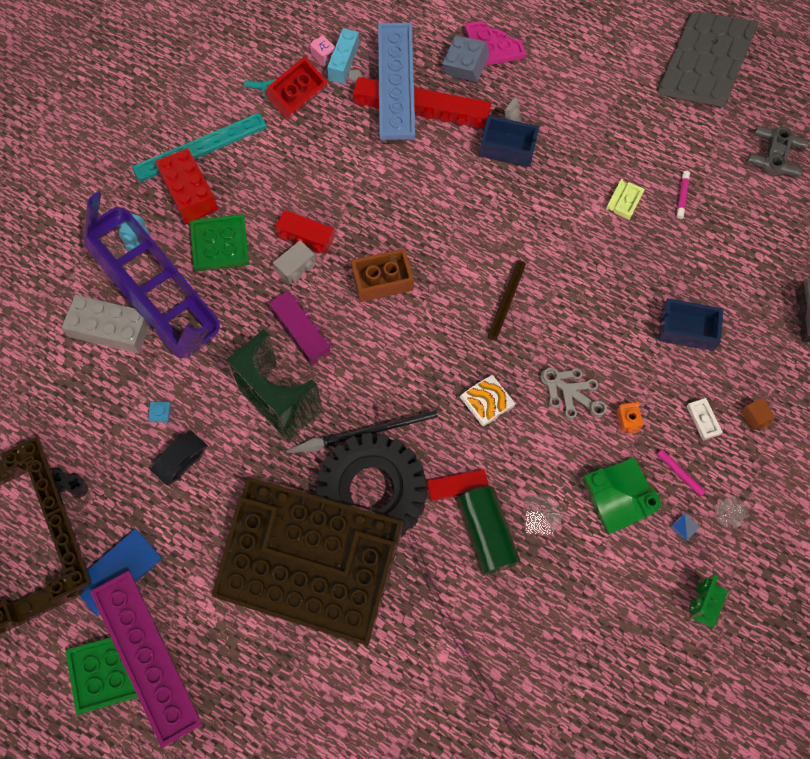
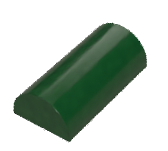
(488, 530)

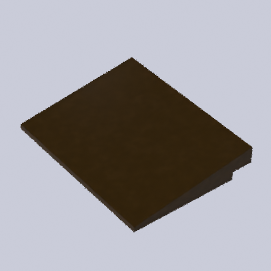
(308, 559)

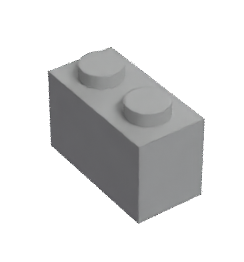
(294, 262)

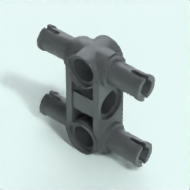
(779, 144)

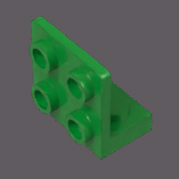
(708, 602)

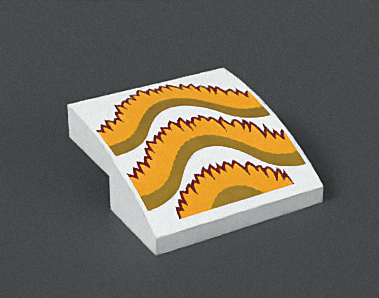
(487, 400)

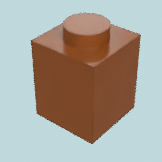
(758, 415)

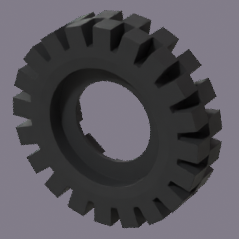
(381, 453)

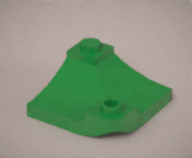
(621, 495)

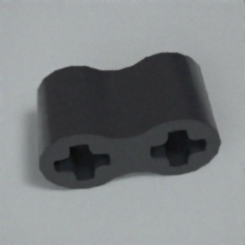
(68, 482)

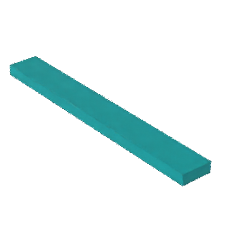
(205, 144)

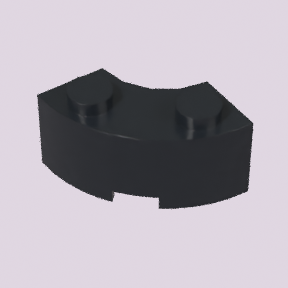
(178, 457)

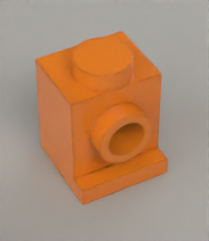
(627, 424)

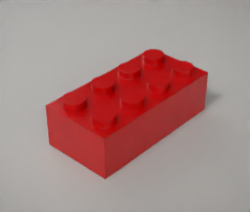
(186, 185)

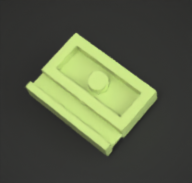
(625, 199)

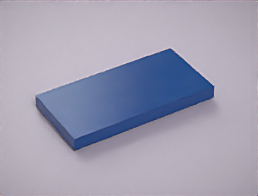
(130, 555)

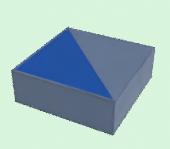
(685, 527)

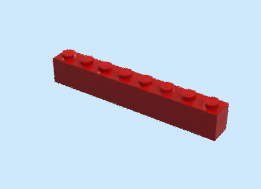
(430, 104)

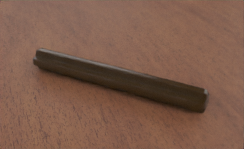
(506, 300)

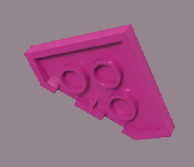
(499, 44)

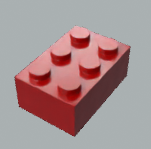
(295, 88)

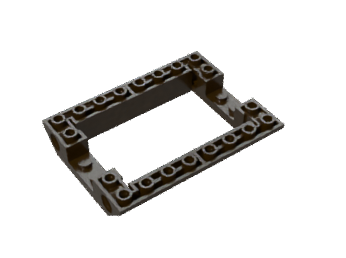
(31, 458)

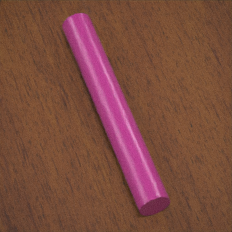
(681, 473)

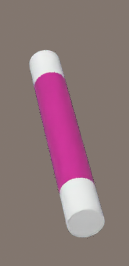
(683, 195)

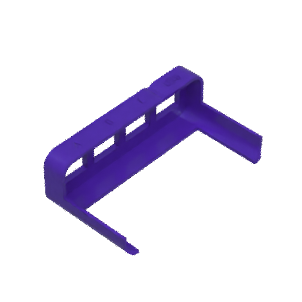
(191, 339)

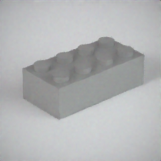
(105, 324)

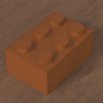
(382, 275)

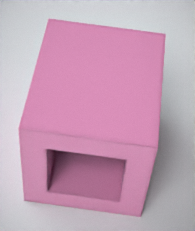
(322, 50)

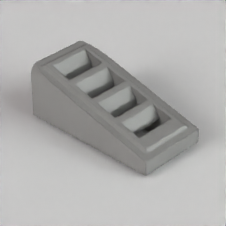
(512, 111)

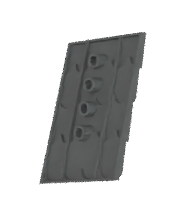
(708, 58)

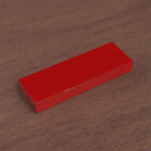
(456, 484)

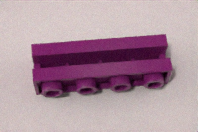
(300, 328)

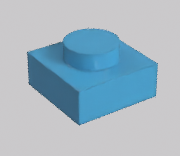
(159, 412)

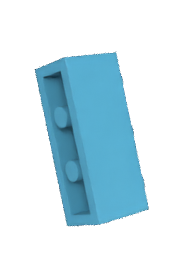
(343, 56)

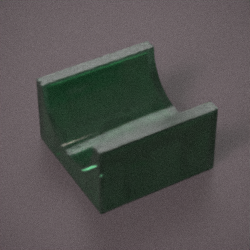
(283, 407)

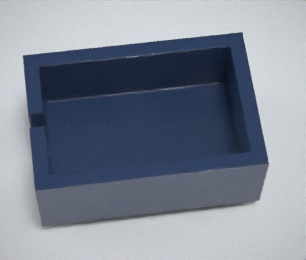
(508, 141)
(690, 324)

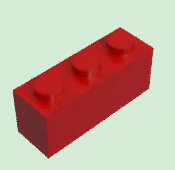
(310, 232)

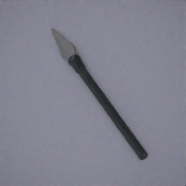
(317, 444)

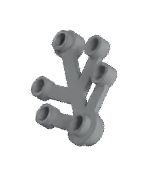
(571, 390)

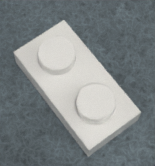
(704, 419)

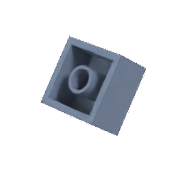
(466, 58)

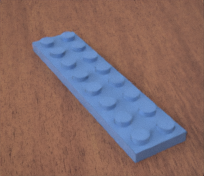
(396, 81)

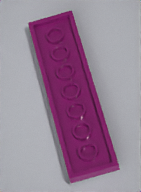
(146, 659)

